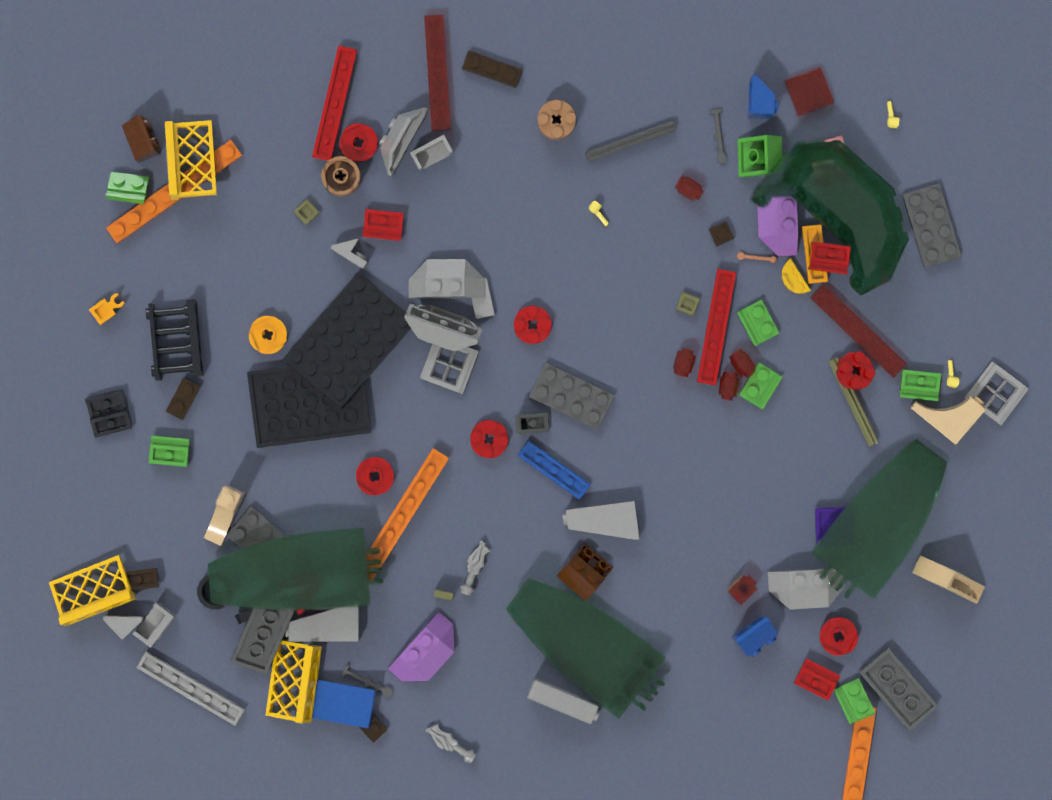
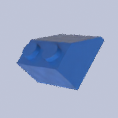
(761, 100)
(756, 635)

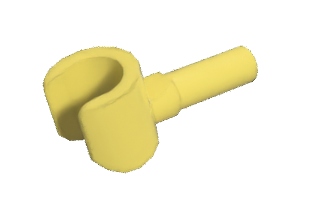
(892, 122)
(594, 208)
(952, 381)

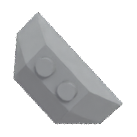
(400, 138)
(446, 280)
(442, 327)
(803, 588)

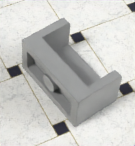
(431, 153)
(154, 625)

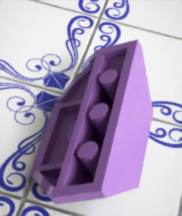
(779, 226)
(426, 652)

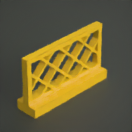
(174, 156)
(93, 607)
(307, 686)

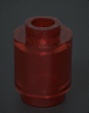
(689, 188)
(684, 362)
(742, 363)
(728, 386)

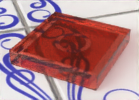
(809, 91)

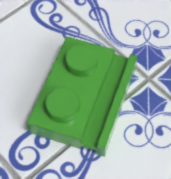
(127, 188)
(757, 323)
(920, 385)
(760, 386)
(169, 451)
(854, 701)

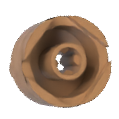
(556, 109)
(350, 182)

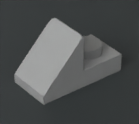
(345, 250)

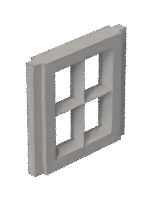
(465, 370)
(1009, 404)

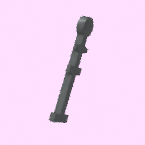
(721, 158)
(387, 691)

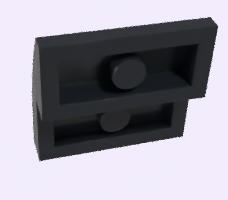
(108, 413)

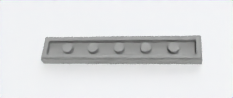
(190, 688)

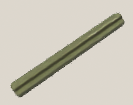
(856, 408)

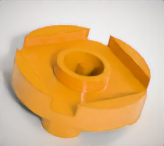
(273, 325)

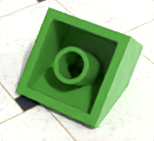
(758, 155)

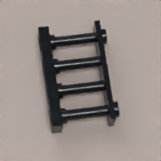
(192, 348)

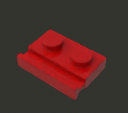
(383, 225)
(829, 258)
(816, 679)

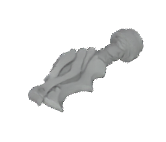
(476, 562)
(445, 741)

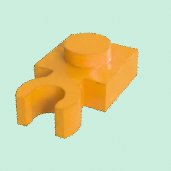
(105, 310)

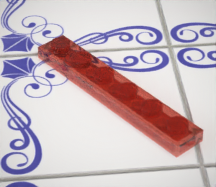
(437, 72)
(858, 331)

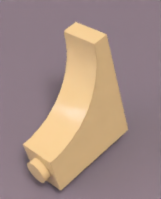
(952, 421)
(224, 514)
(948, 579)

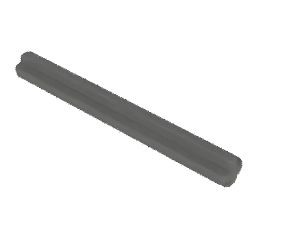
(630, 141)

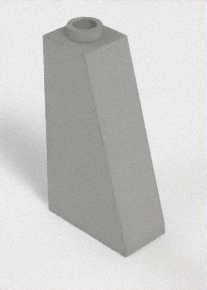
(606, 519)
(329, 625)
(563, 701)

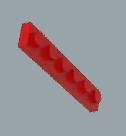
(334, 103)
(716, 327)

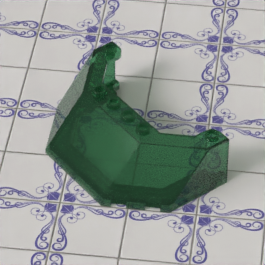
(847, 201)

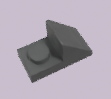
(531, 423)

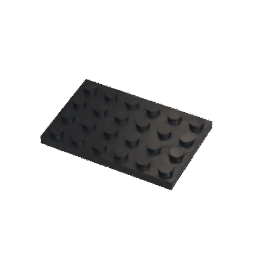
(349, 340)
(295, 411)

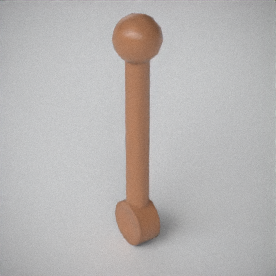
(741, 256)

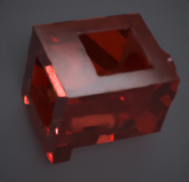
(740, 596)

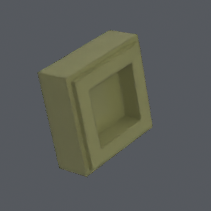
(306, 212)
(687, 304)
(442, 594)

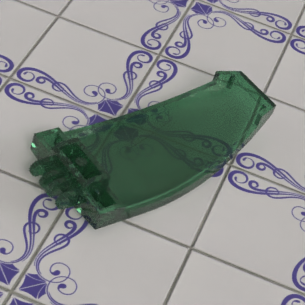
(882, 521)
(297, 573)
(587, 645)

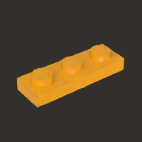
(812, 234)

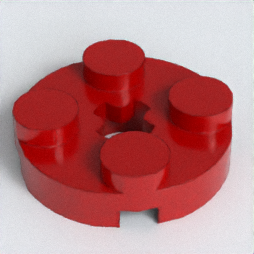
(353, 152)
(543, 323)
(865, 371)
(478, 436)
(364, 478)
(833, 626)

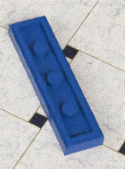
(554, 470)

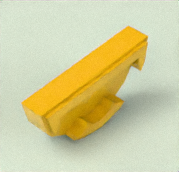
(793, 279)

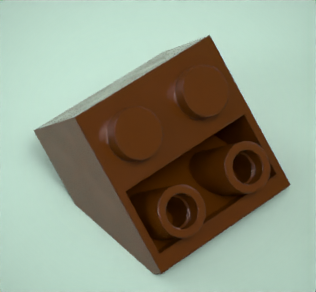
(140, 139)
(585, 572)

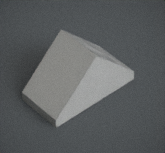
(122, 624)

